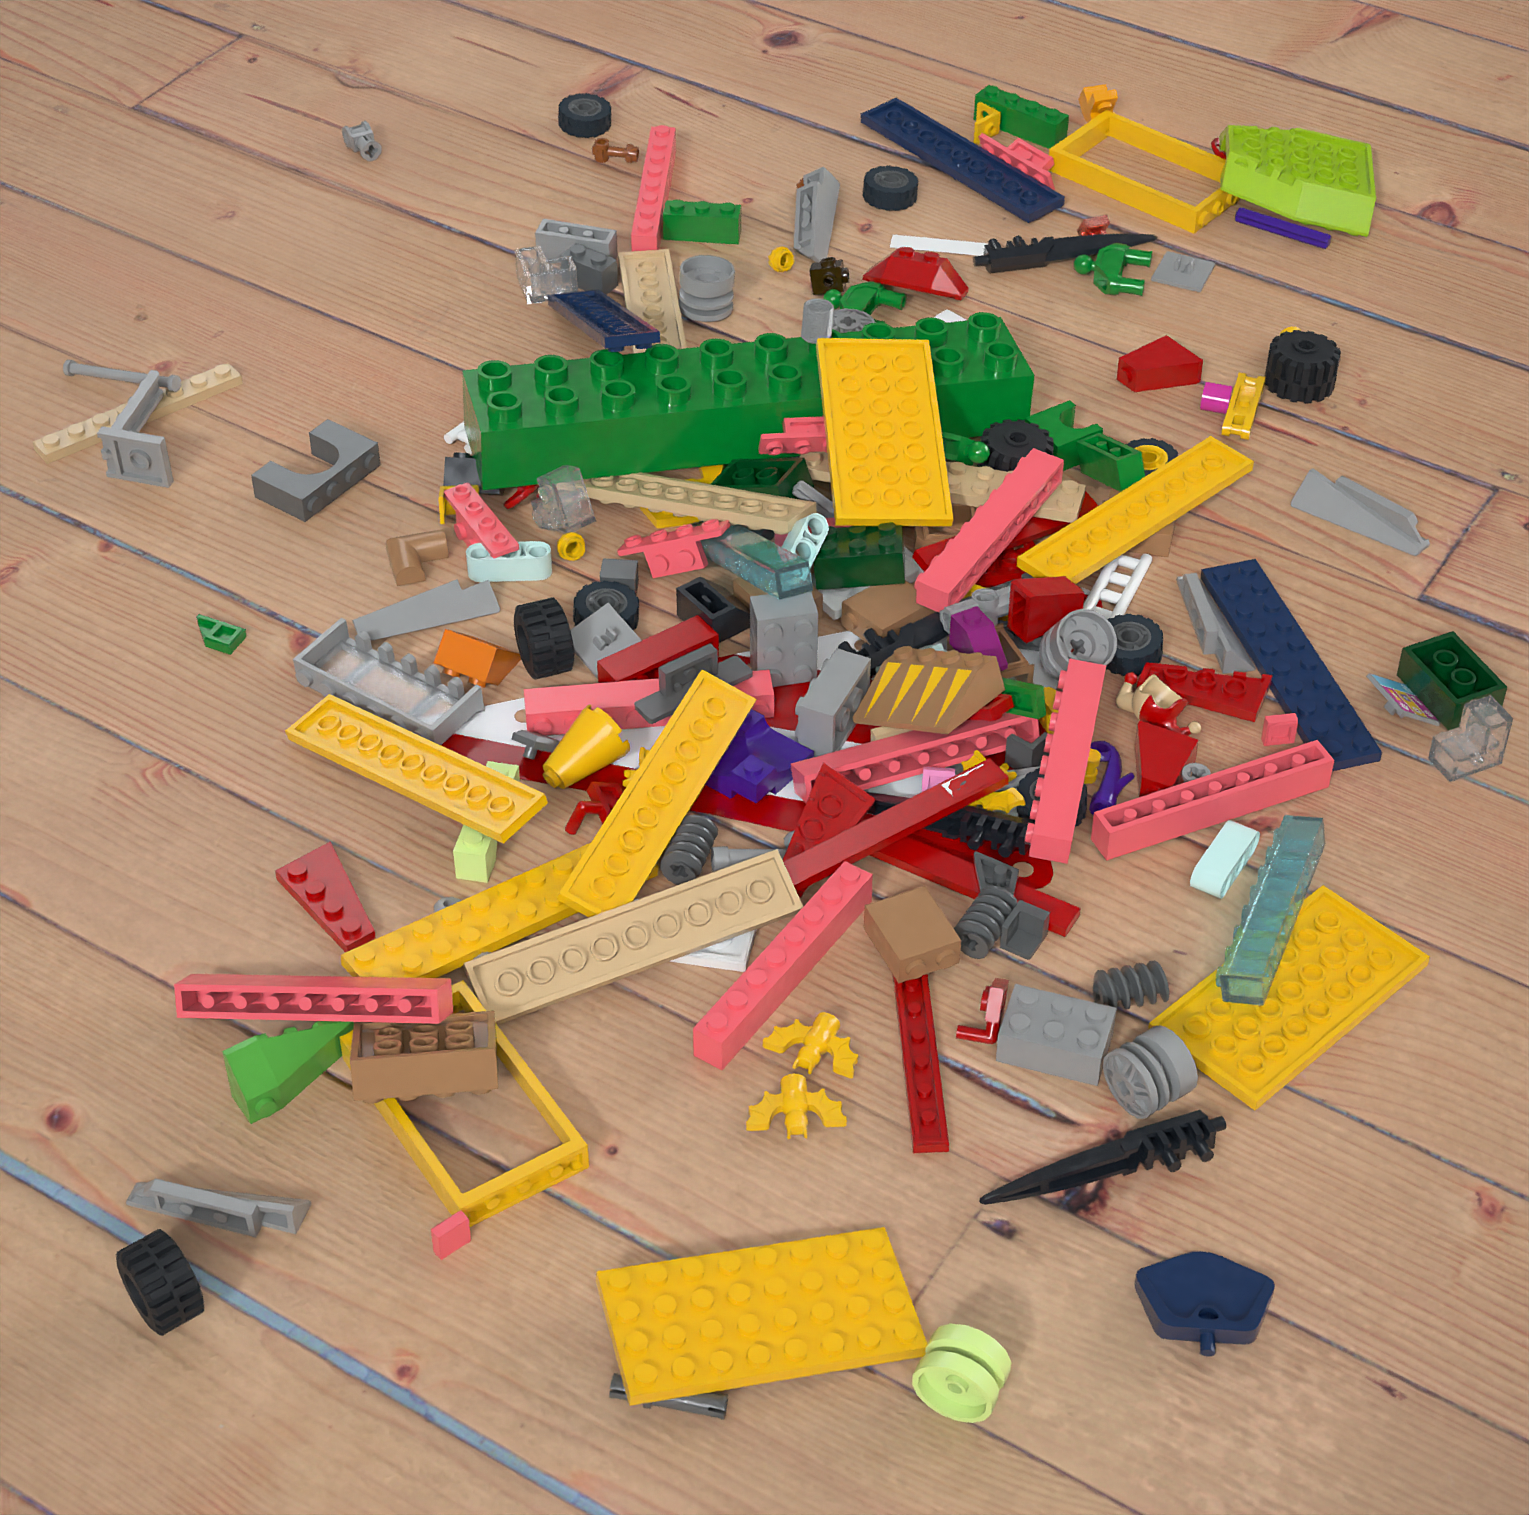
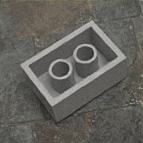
(784, 637)
(831, 702)
(1055, 1034)

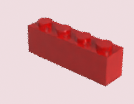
(644, 658)

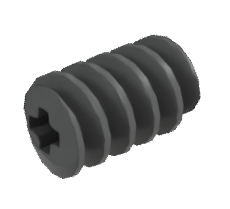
(688, 849)
(984, 921)
(1130, 983)

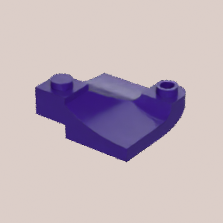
(757, 761)

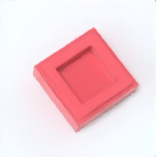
(1279, 729)
(450, 1235)

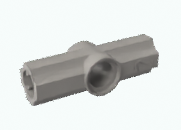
(990, 602)

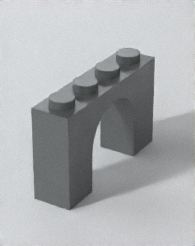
(308, 494)

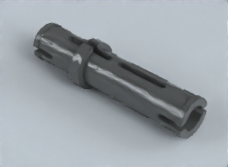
(704, 1404)

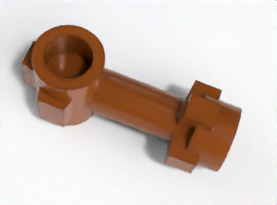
(602, 151)

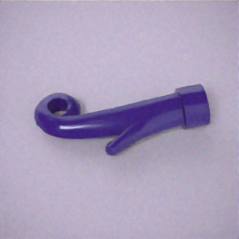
(1111, 782)

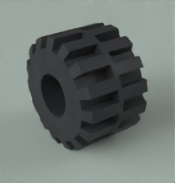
(1302, 366)
(1012, 441)

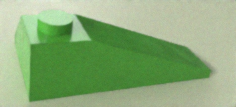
(274, 1070)

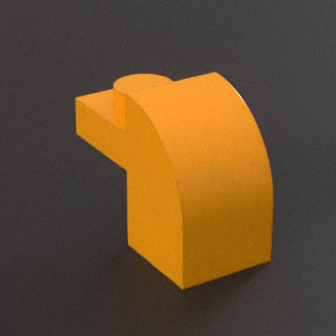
(1096, 100)

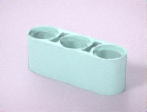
(803, 541)
(527, 564)
(1224, 859)

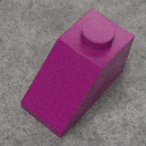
(974, 632)

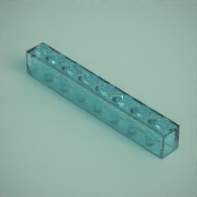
(759, 562)
(1271, 911)

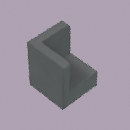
(620, 571)
(1024, 754)
(1024, 930)

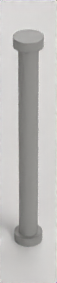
(71, 368)

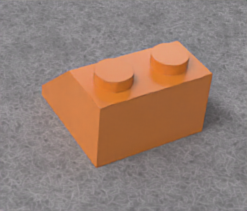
(474, 658)

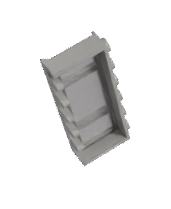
(385, 686)

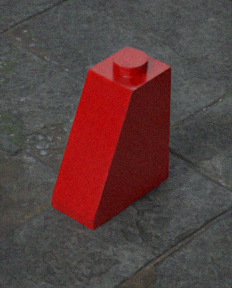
(1159, 366)
(1040, 604)
(1161, 757)

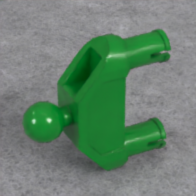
(1110, 266)
(866, 298)
(964, 449)

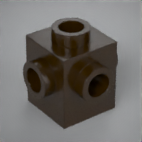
(828, 275)

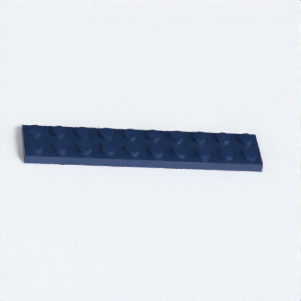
(963, 160)
(604, 320)
(1283, 650)

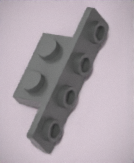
(679, 675)

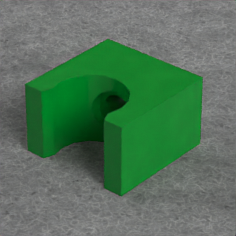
(1060, 424)

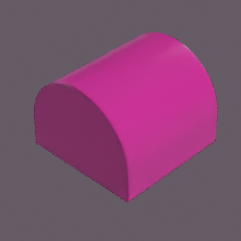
(1216, 397)

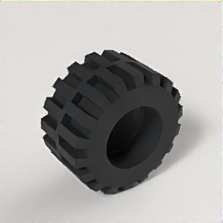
(543, 638)
(160, 1282)

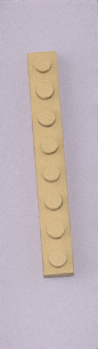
(84, 434)

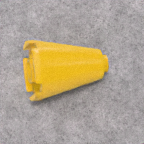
(585, 748)

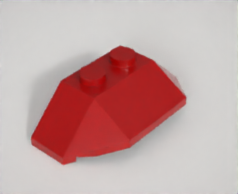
(918, 272)

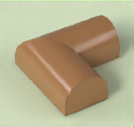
(410, 551)

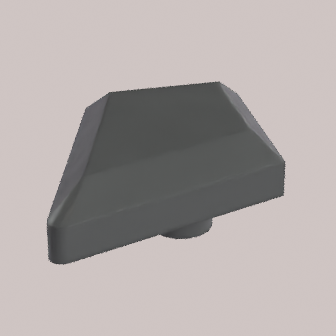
(534, 742)
(994, 873)

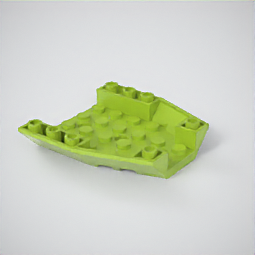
(1301, 175)

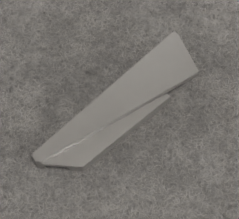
(815, 213)
(1359, 511)
(430, 609)
(1211, 627)
(221, 1209)

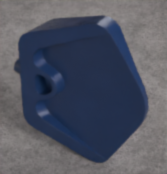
(1204, 1300)

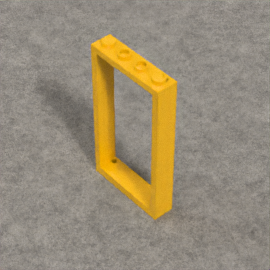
(1169, 209)
(515, 1184)

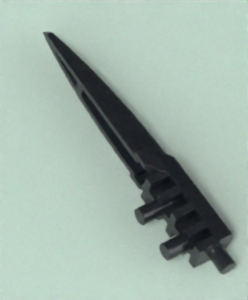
(1049, 250)
(917, 635)
(971, 825)
(1159, 1141)

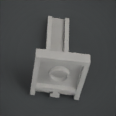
(135, 454)

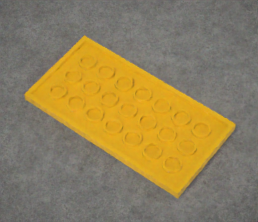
(883, 432)
(1327, 983)
(759, 1315)

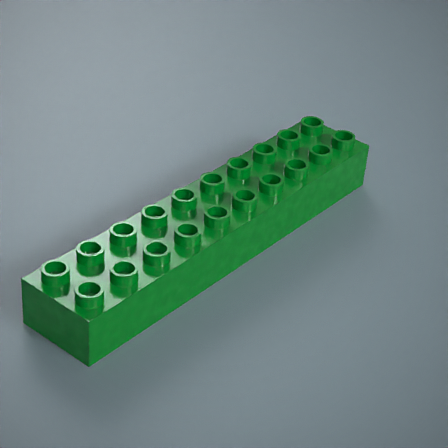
(708, 400)

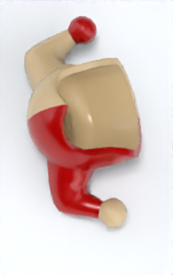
(1154, 704)

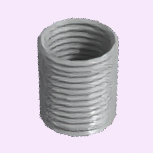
(817, 320)

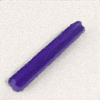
(1283, 228)

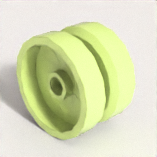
(961, 1373)

